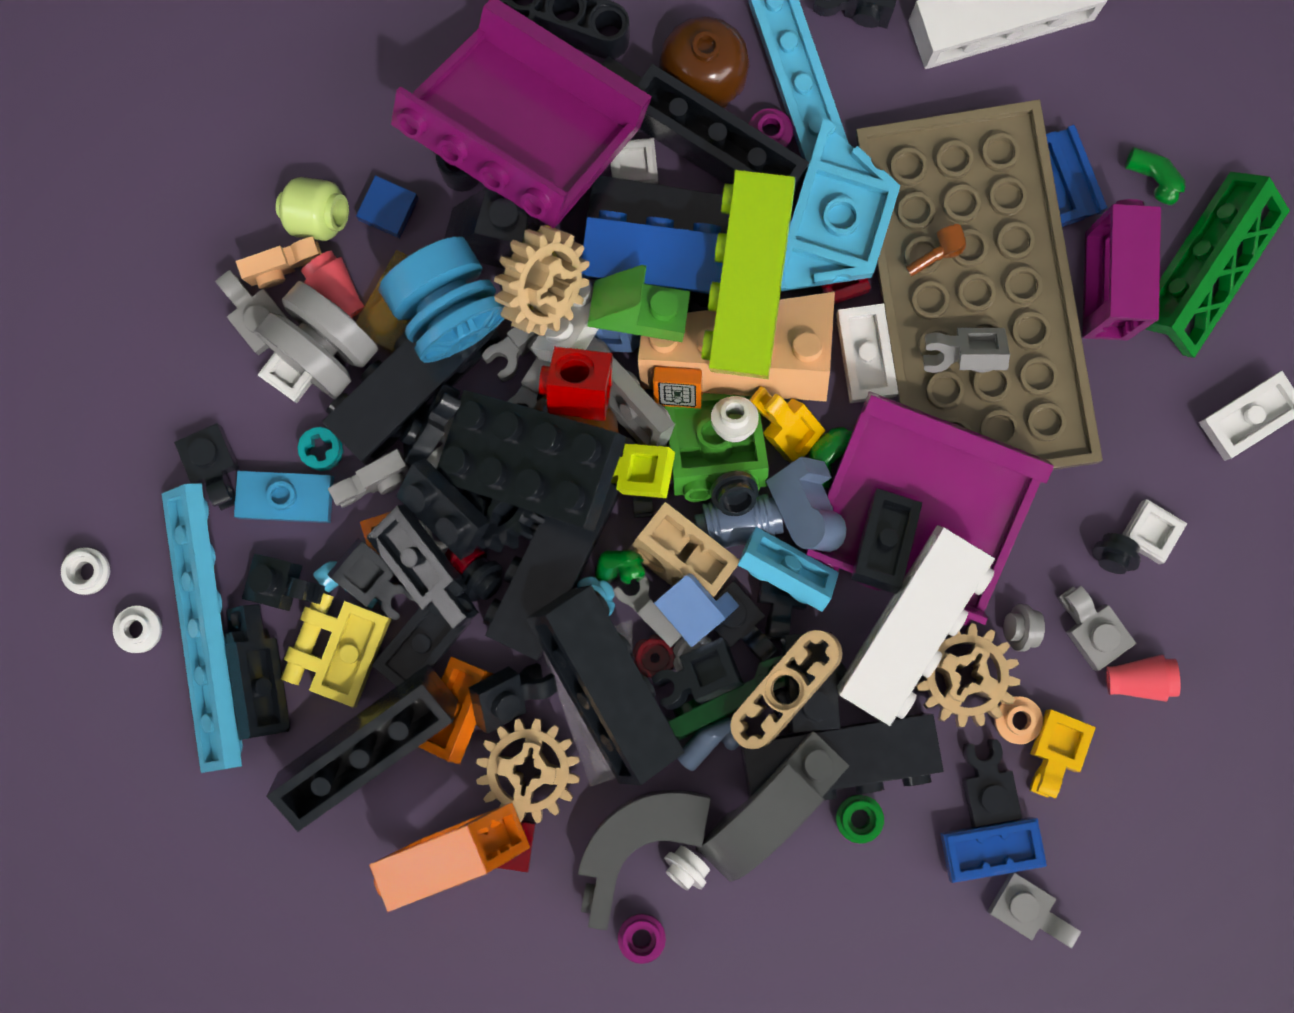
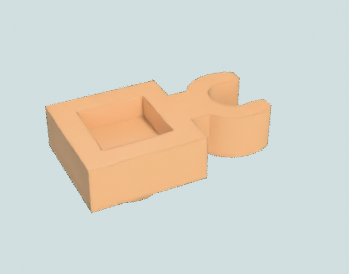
(270, 266)

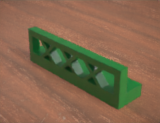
(1212, 253)

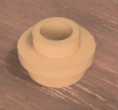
(1034, 721)

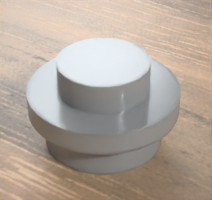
(1024, 627)

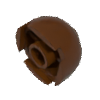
(707, 58)

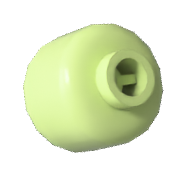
(312, 208)

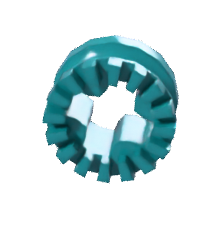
(307, 442)

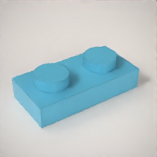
(788, 569)

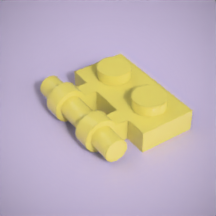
(348, 654)

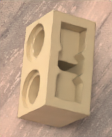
(678, 547)

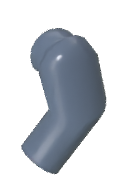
(705, 741)

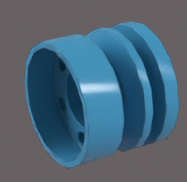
(442, 299)

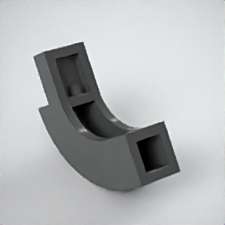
(774, 810)
(642, 820)

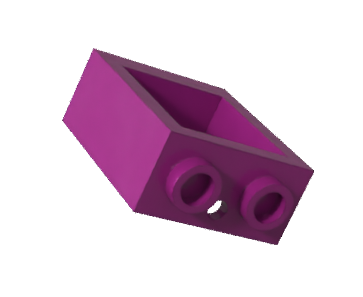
(1122, 271)

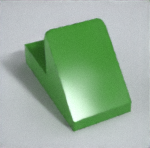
(631, 307)

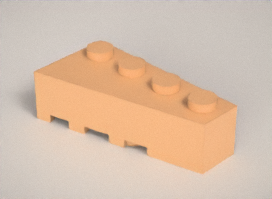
(798, 358)

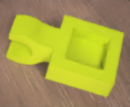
(644, 470)

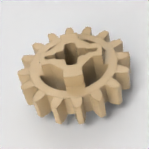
(541, 280)
(985, 686)
(550, 773)

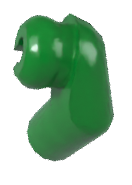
(1161, 170)
(830, 448)

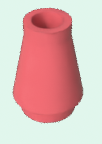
(332, 280)
(1146, 678)

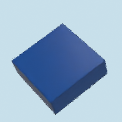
(387, 207)

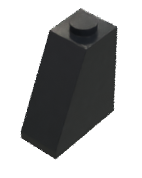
(490, 225)

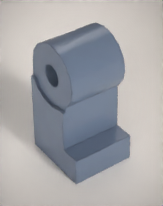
(806, 505)

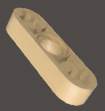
(753, 708)

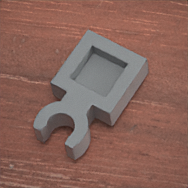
(381, 475)

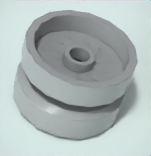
(321, 334)

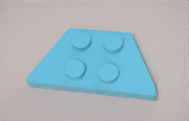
(838, 215)

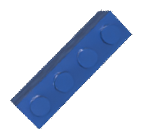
(672, 255)

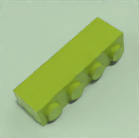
(751, 274)

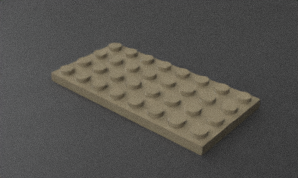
(998, 183)

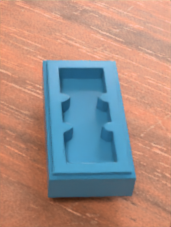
(283, 497)

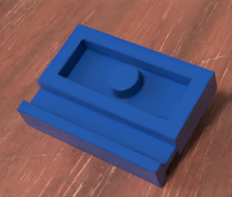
(1073, 177)

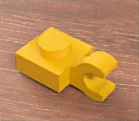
(792, 425)
(1062, 746)

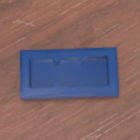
(993, 849)

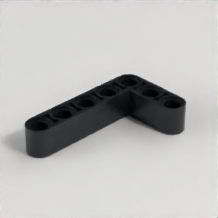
(579, 32)

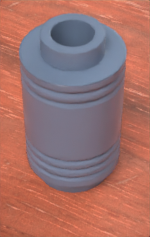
(736, 530)

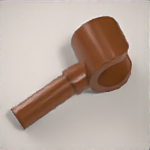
(951, 243)

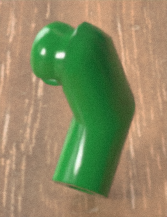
(623, 561)

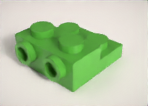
(705, 456)

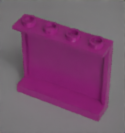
(523, 113)
(960, 477)

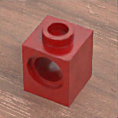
(577, 383)

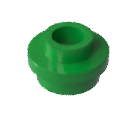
(874, 822)

